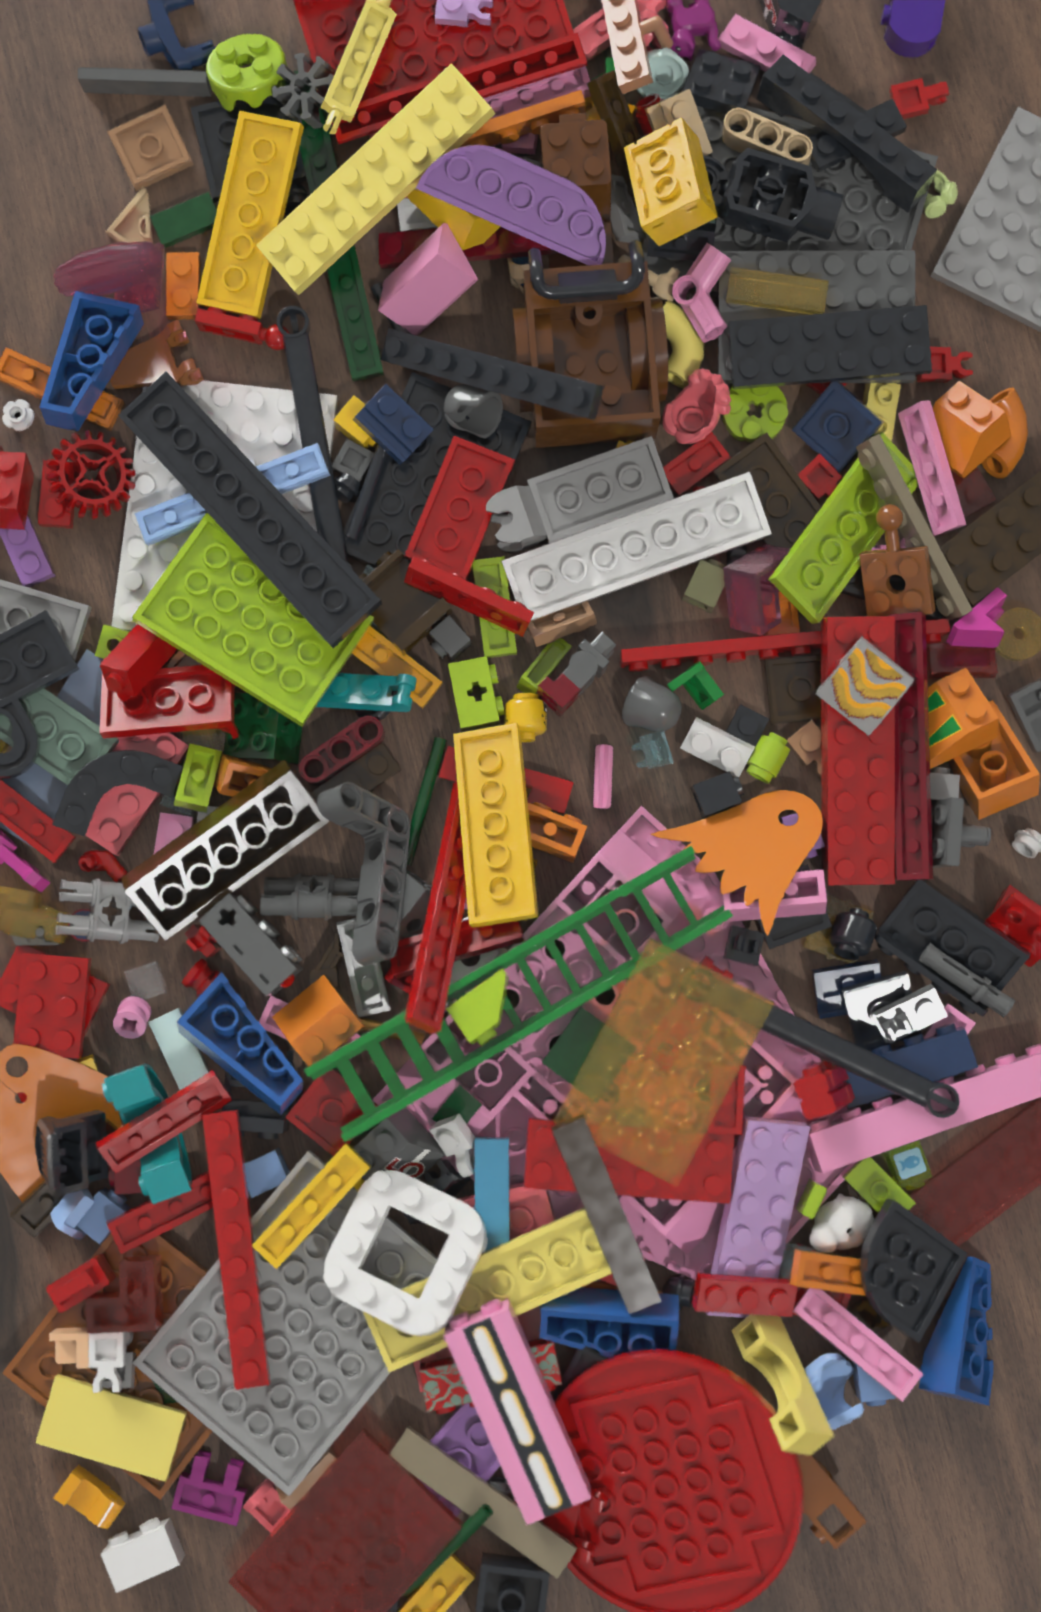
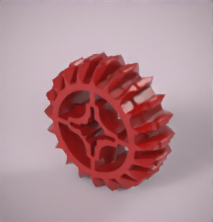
(100, 485)

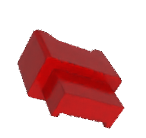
(81, 1283)

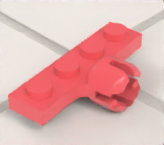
(594, 31)

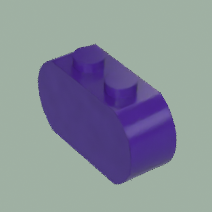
(912, 25)

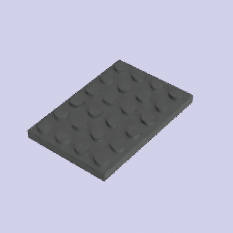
(855, 280)

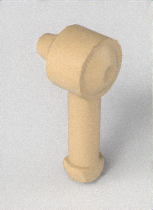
(662, 283)

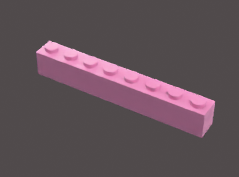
(902, 1121)

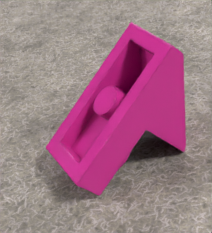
(979, 625)

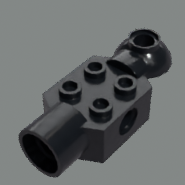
(772, 196)

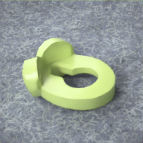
(936, 205)

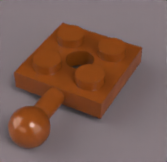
(909, 563)

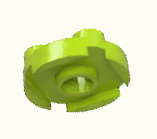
(748, 428)

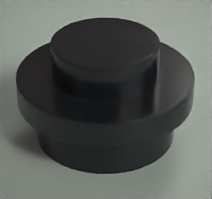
(347, 488)

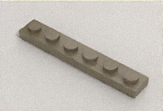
(916, 532)

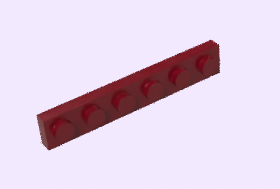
(398, 246)

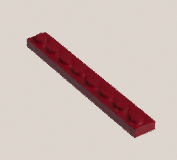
(912, 754)

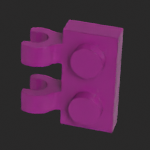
(210, 1497)

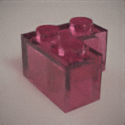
(750, 595)

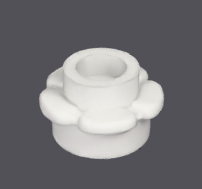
(22, 422)
(1027, 842)

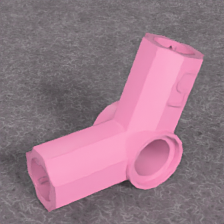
(701, 309)

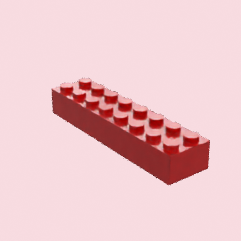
(857, 769)

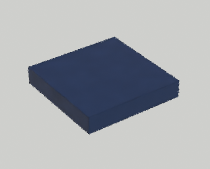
(837, 425)

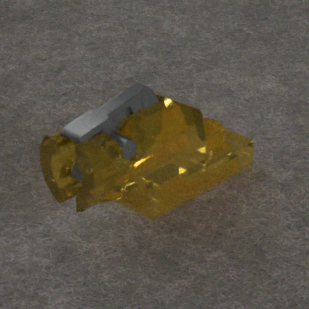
(26, 920)

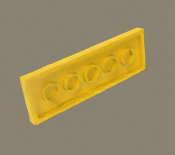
(247, 211)
(495, 825)

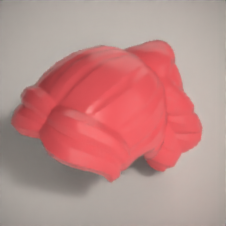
(697, 407)

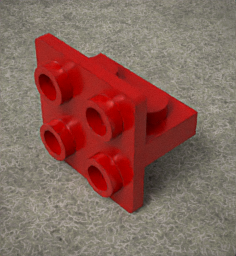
(1019, 920)

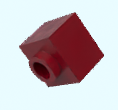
(126, 1180)

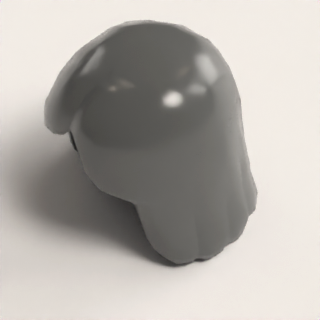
(478, 404)
(651, 706)

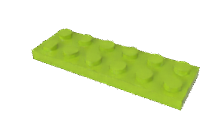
(831, 544)

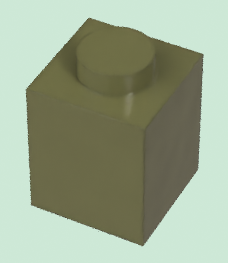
(705, 585)

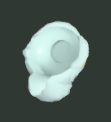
(668, 73)

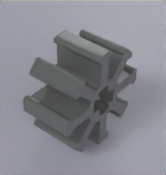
(294, 97)

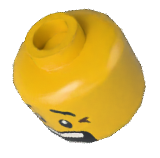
(529, 714)

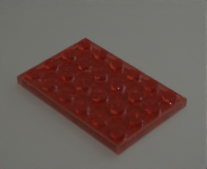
(350, 1539)

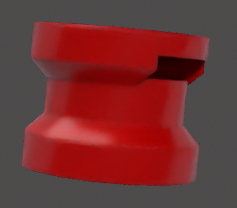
(200, 977)

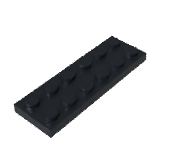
(830, 347)

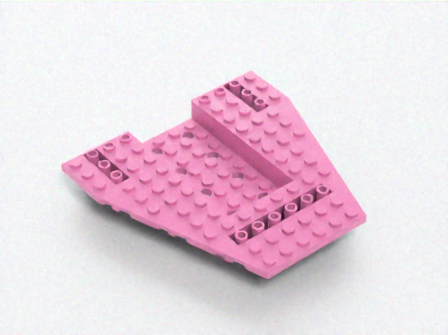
(520, 1087)

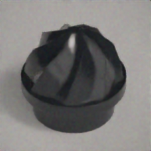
(296, 197)
(682, 1287)

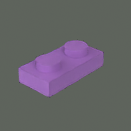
(27, 554)

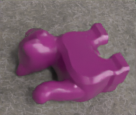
(690, 22)

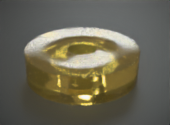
(1029, 624)

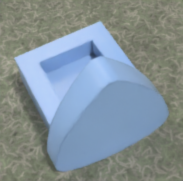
(71, 1211)

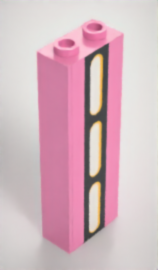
(517, 1410)

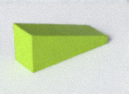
(543, 665)

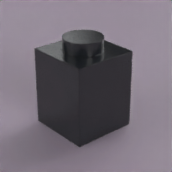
(717, 794)

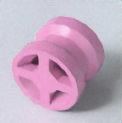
(132, 1009)

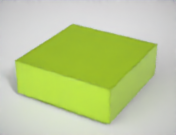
(811, 1199)

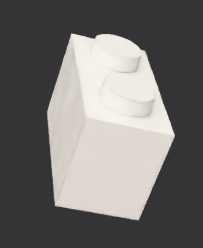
(142, 1553)

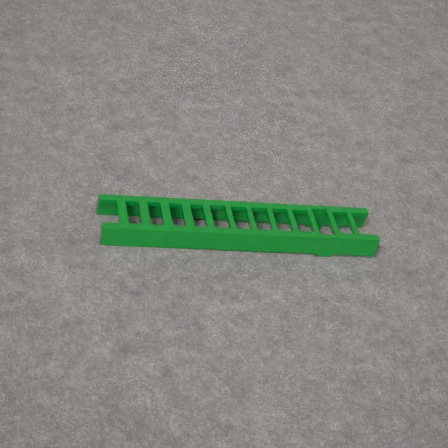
(461, 1062)

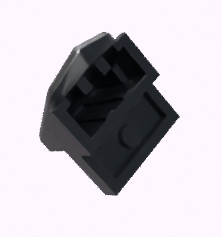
(69, 1151)

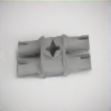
(96, 924)

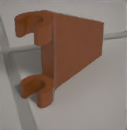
(152, 358)

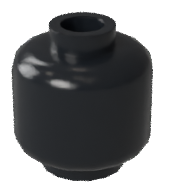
(852, 934)

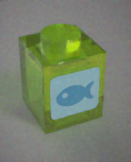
(908, 1165)

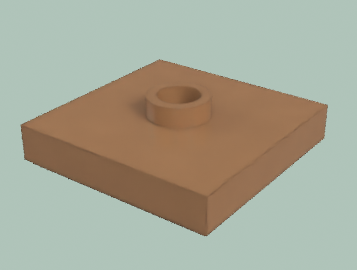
(150, 148)

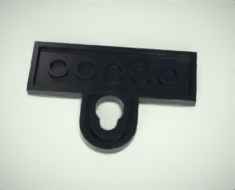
(30, 660)

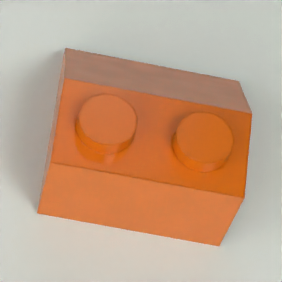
(969, 427)
(318, 1021)

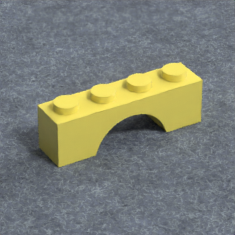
(800, 1419)

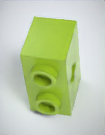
(464, 677)

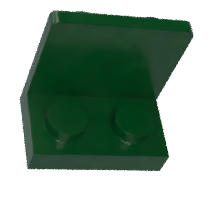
(262, 732)

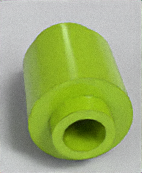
(768, 757)

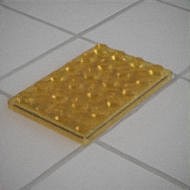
(665, 1060)

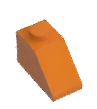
(236, 774)

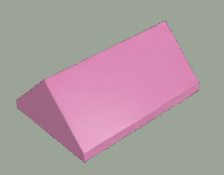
(427, 282)

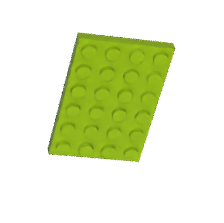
(241, 625)

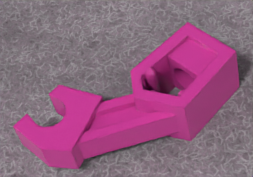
(21, 866)

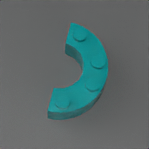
(166, 1168)

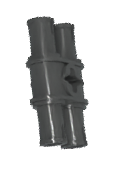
(310, 896)

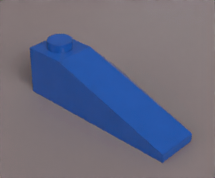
(957, 1352)

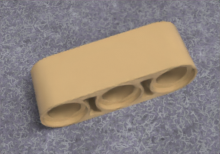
(759, 127)

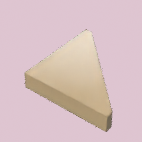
(134, 221)

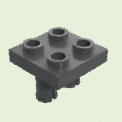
(951, 834)

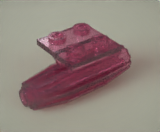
(120, 268)

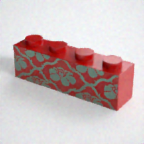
(445, 1387)

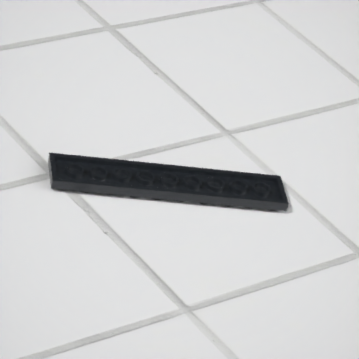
(250, 510)

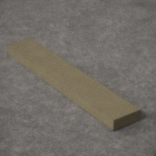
(470, 1492)

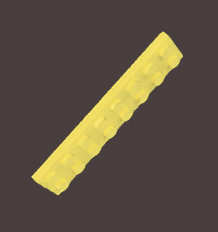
(374, 179)
(525, 1270)

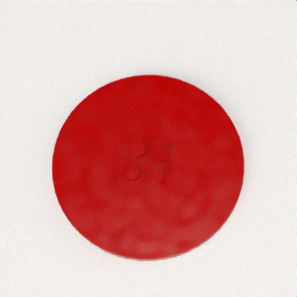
(693, 1483)

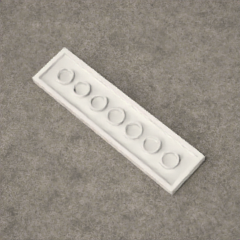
(638, 546)

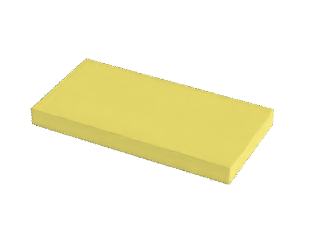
(111, 1427)

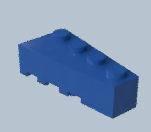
(87, 356)
(239, 1044)
(602, 1322)

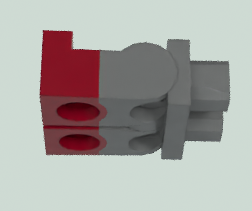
(583, 666)

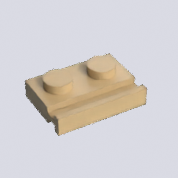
(674, 108)

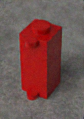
(135, 662)

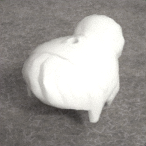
(834, 1220)

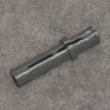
(978, 988)

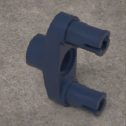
(161, 37)

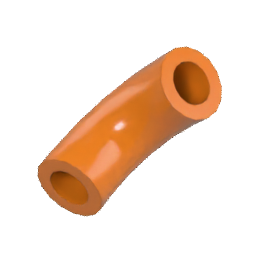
(1007, 456)

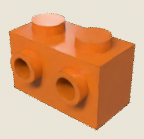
(555, 833)

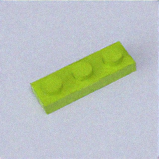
(492, 575)

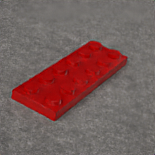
(704, 1180)

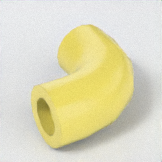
(686, 345)

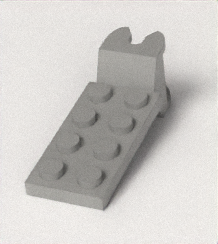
(580, 496)

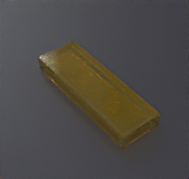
(777, 291)

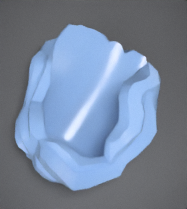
(828, 1380)

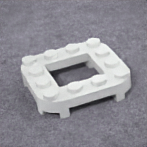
(449, 1276)

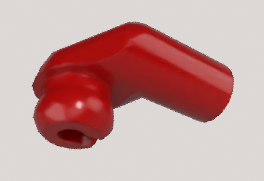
(102, 861)

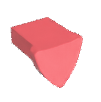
(266, 1505)

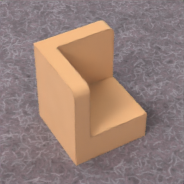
(71, 1346)

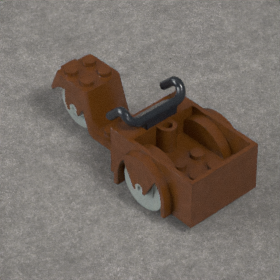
(592, 318)

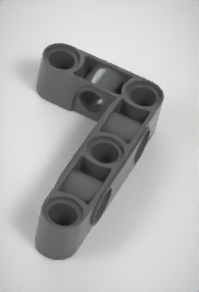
(383, 868)

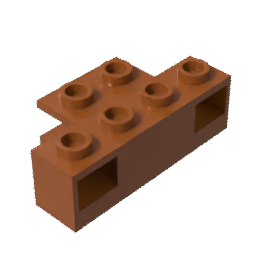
(819, 1494)

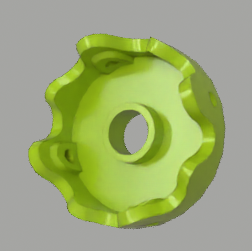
(249, 83)

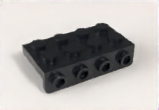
(934, 917)

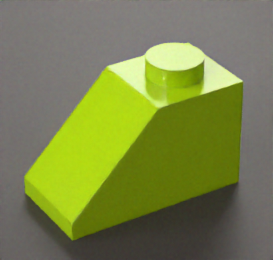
(481, 1009)

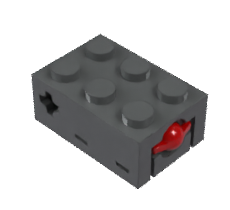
(253, 944)

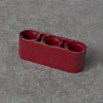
(325, 752)

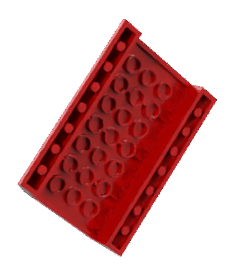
(518, 48)

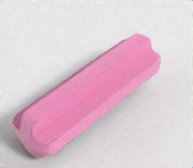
(603, 776)

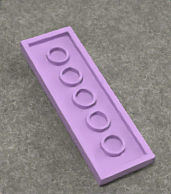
(760, 1199)

